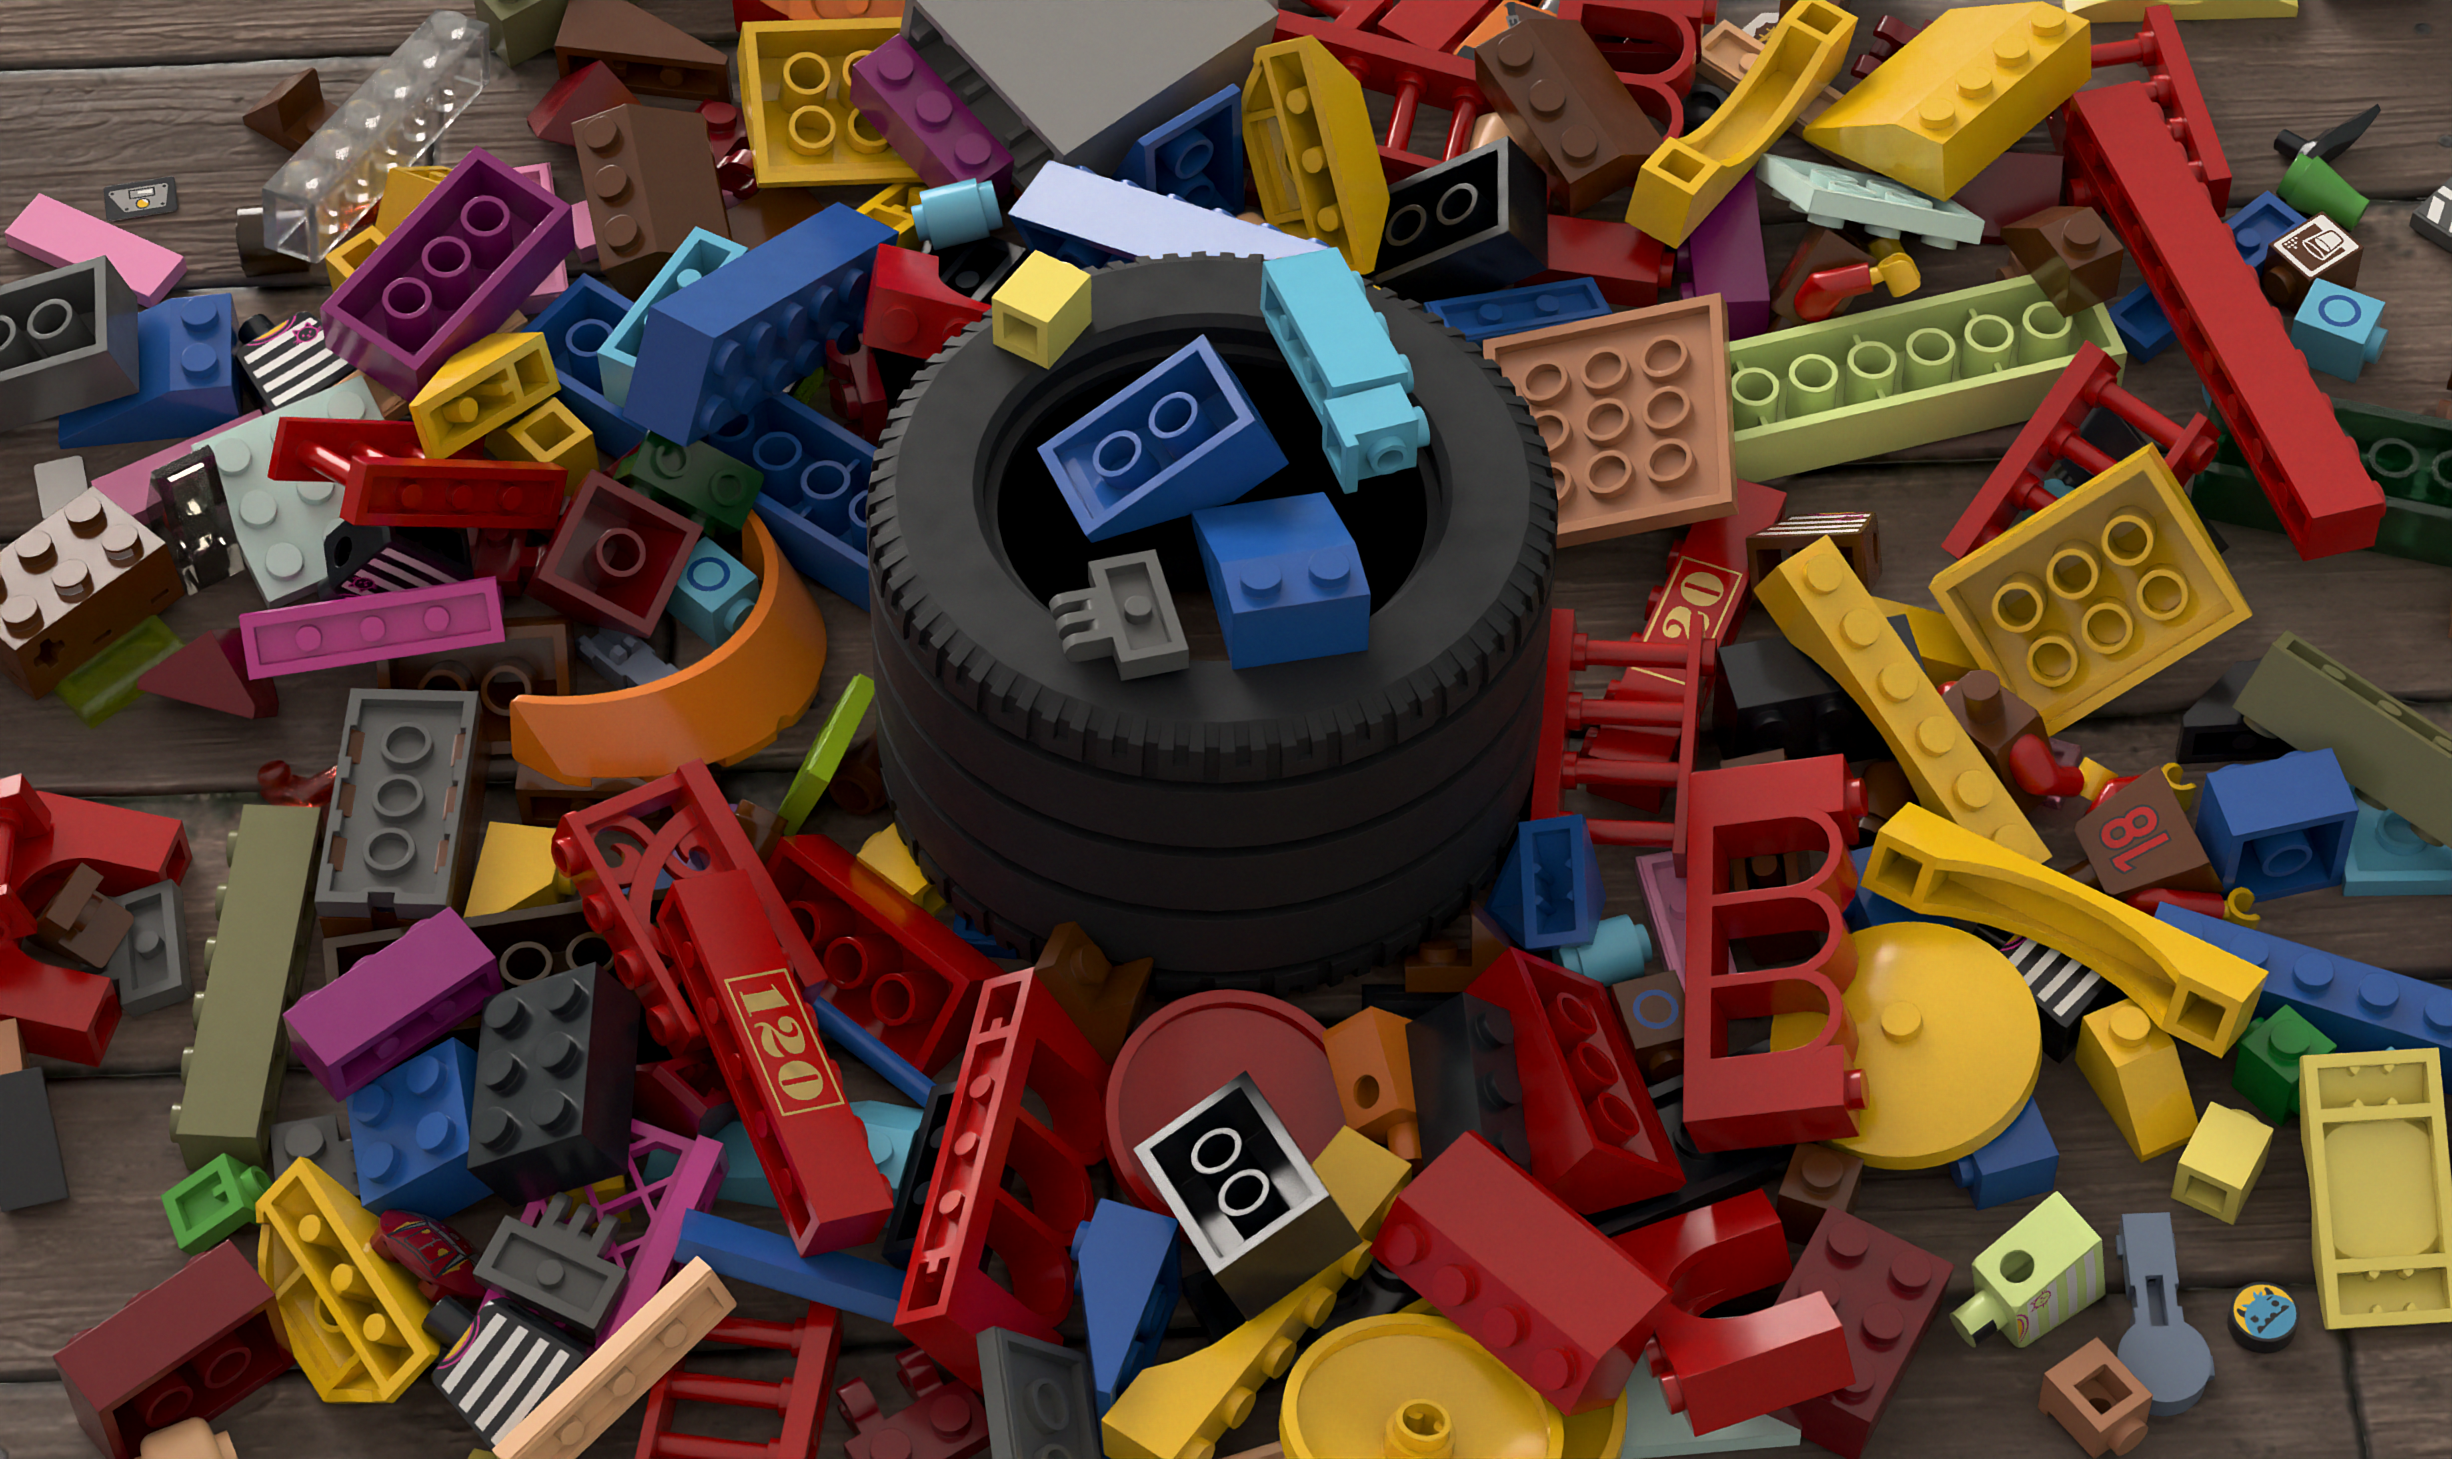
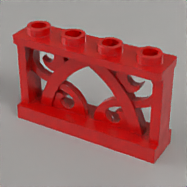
(700, 824)

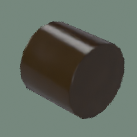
(256, 258)

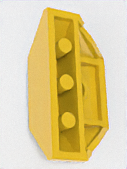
(1314, 150)
(342, 1303)

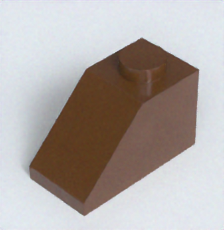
(2068, 256)

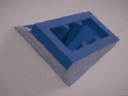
(1549, 886)

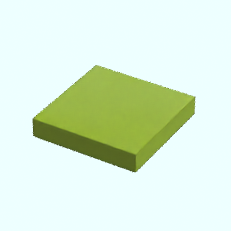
(826, 753)

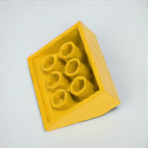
(1959, 94)
(800, 106)
(2093, 592)

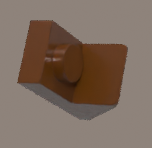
(291, 111)
(82, 921)
(1445, 968)
(1091, 991)

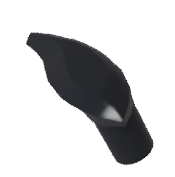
(2330, 142)

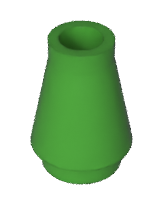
(2316, 187)

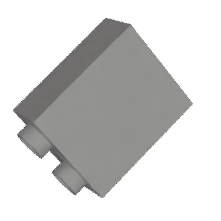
(1085, 74)

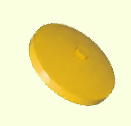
(1942, 1043)
(1412, 1393)

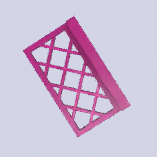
(373, 627)
(691, 1186)

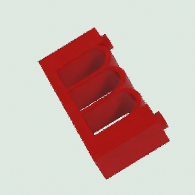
(1618, 256)
(1798, 1091)
(945, 1298)

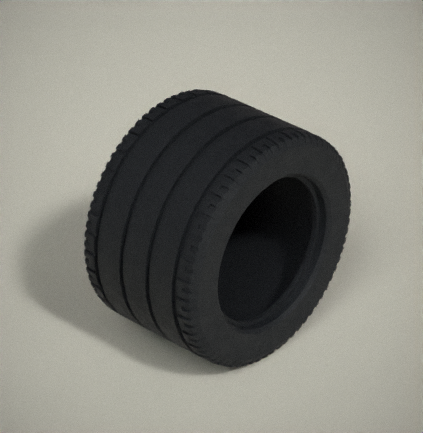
(1207, 813)

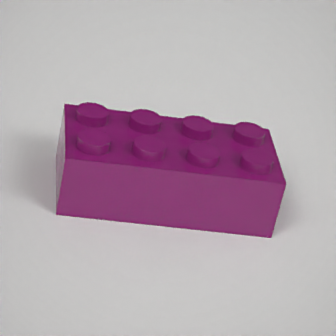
(448, 273)

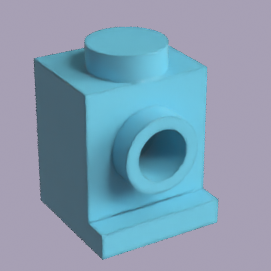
(1372, 434)

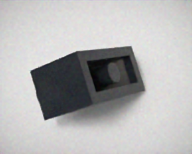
(2217, 732)

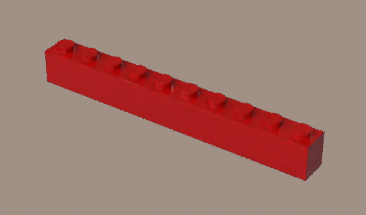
(2225, 322)

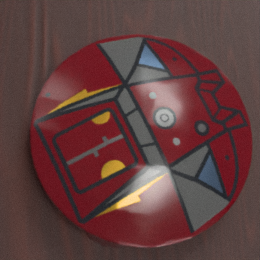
(431, 1252)

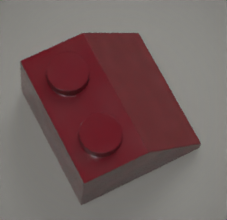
(613, 557)

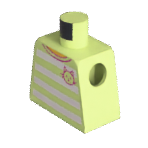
(2034, 1277)

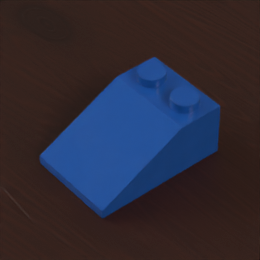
(1194, 155)
(184, 378)
(1163, 447)
(1283, 580)
(1127, 1293)

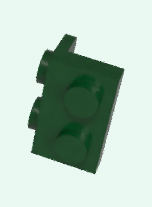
(693, 483)

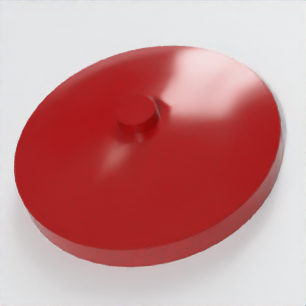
(1195, 1050)

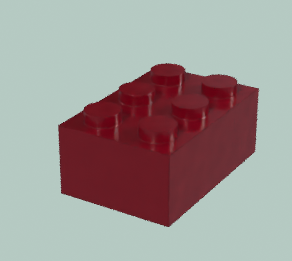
(1886, 1303)
(176, 1353)

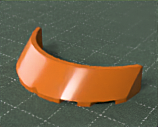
(711, 710)

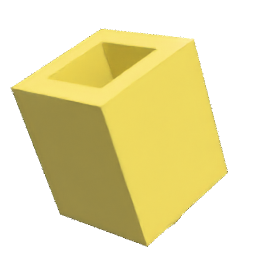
(1041, 309)
(2222, 1162)

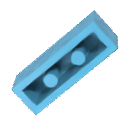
(695, 258)
(1329, 328)

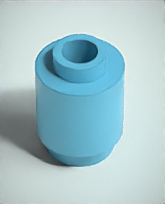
(957, 213)
(1615, 954)

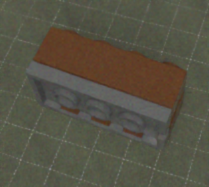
(403, 810)

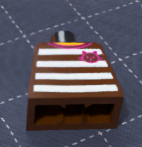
(1851, 532)

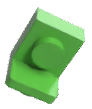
(214, 1202)

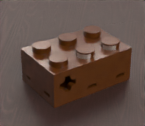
(78, 589)

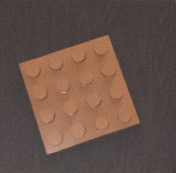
(1632, 416)

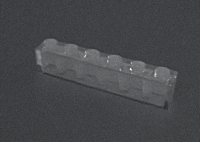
(379, 127)

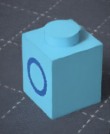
(2339, 330)
(713, 593)

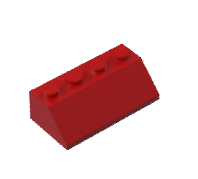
(883, 954)
(1582, 1091)
(1523, 1275)

